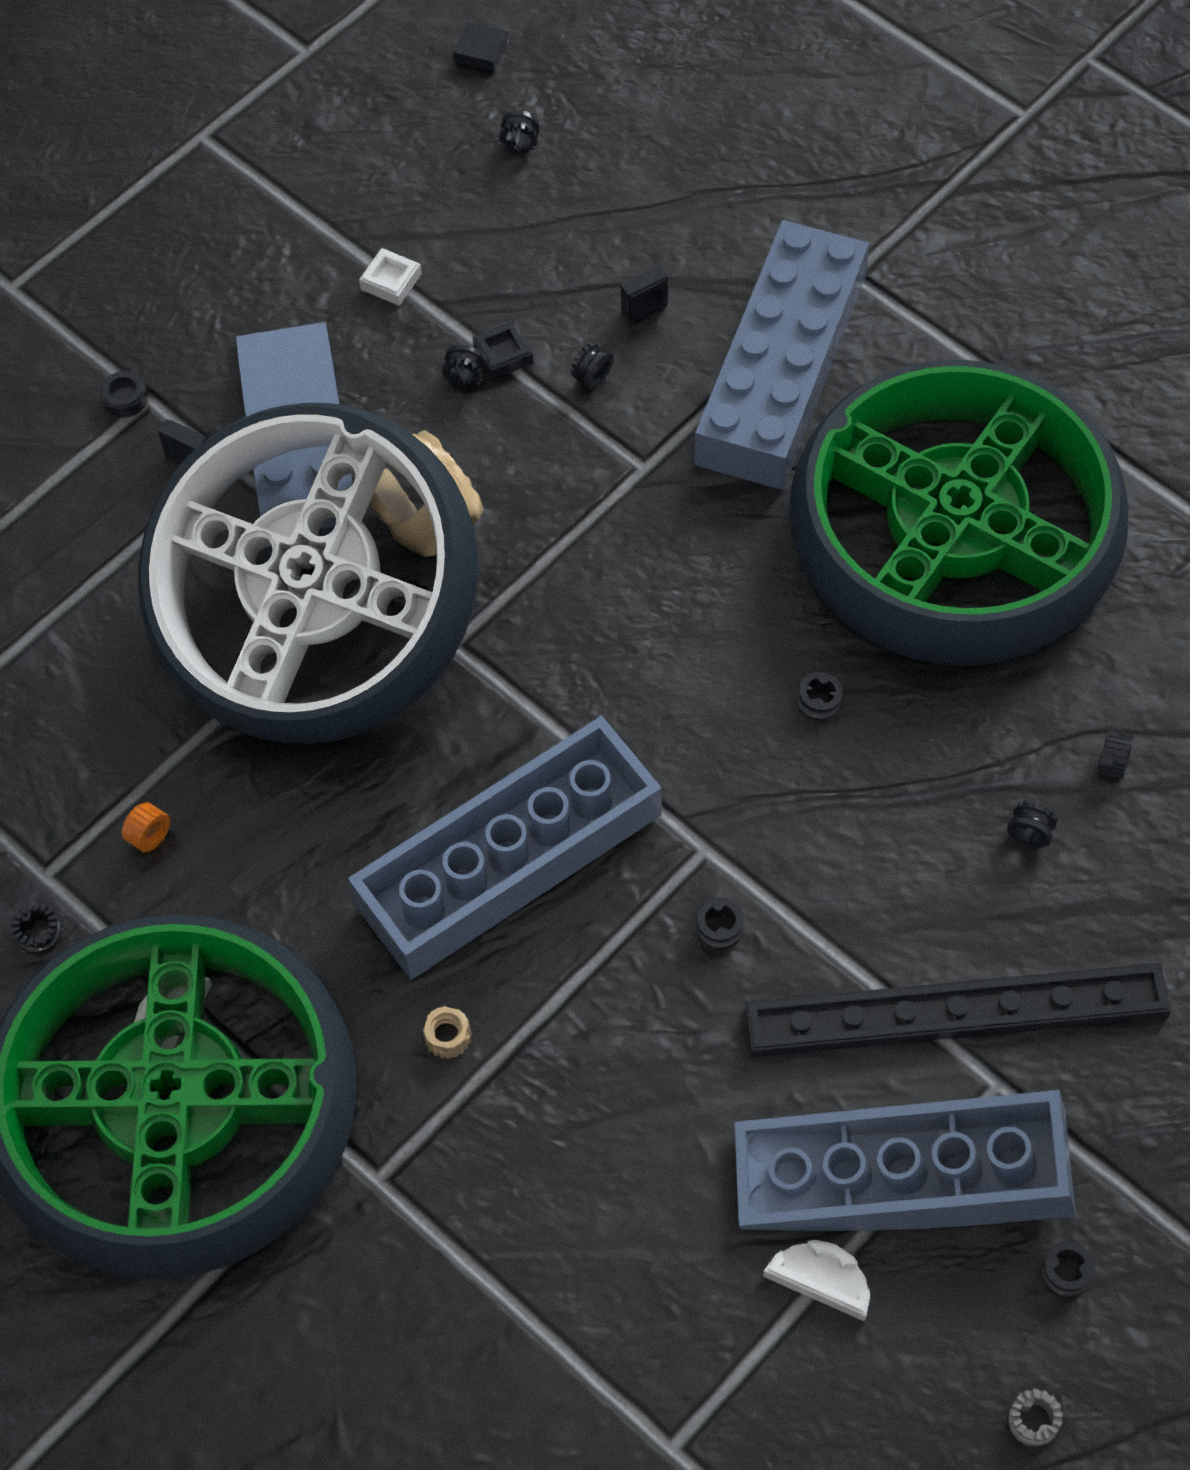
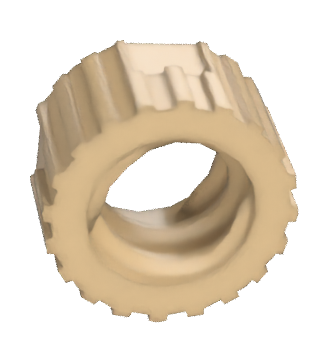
(447, 1016)

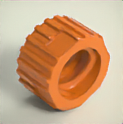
(145, 827)

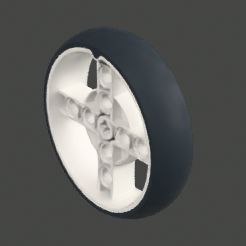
(187, 524)

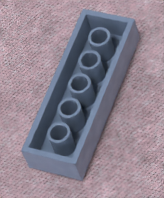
(781, 355)
(506, 847)

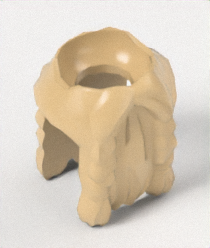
(414, 527)

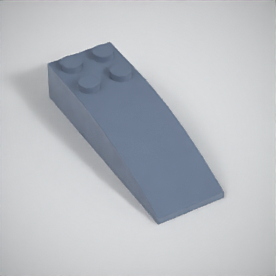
(285, 370)
(907, 1166)

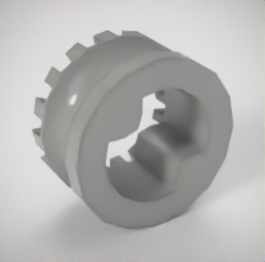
(1024, 1403)

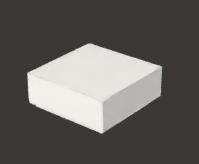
(390, 276)

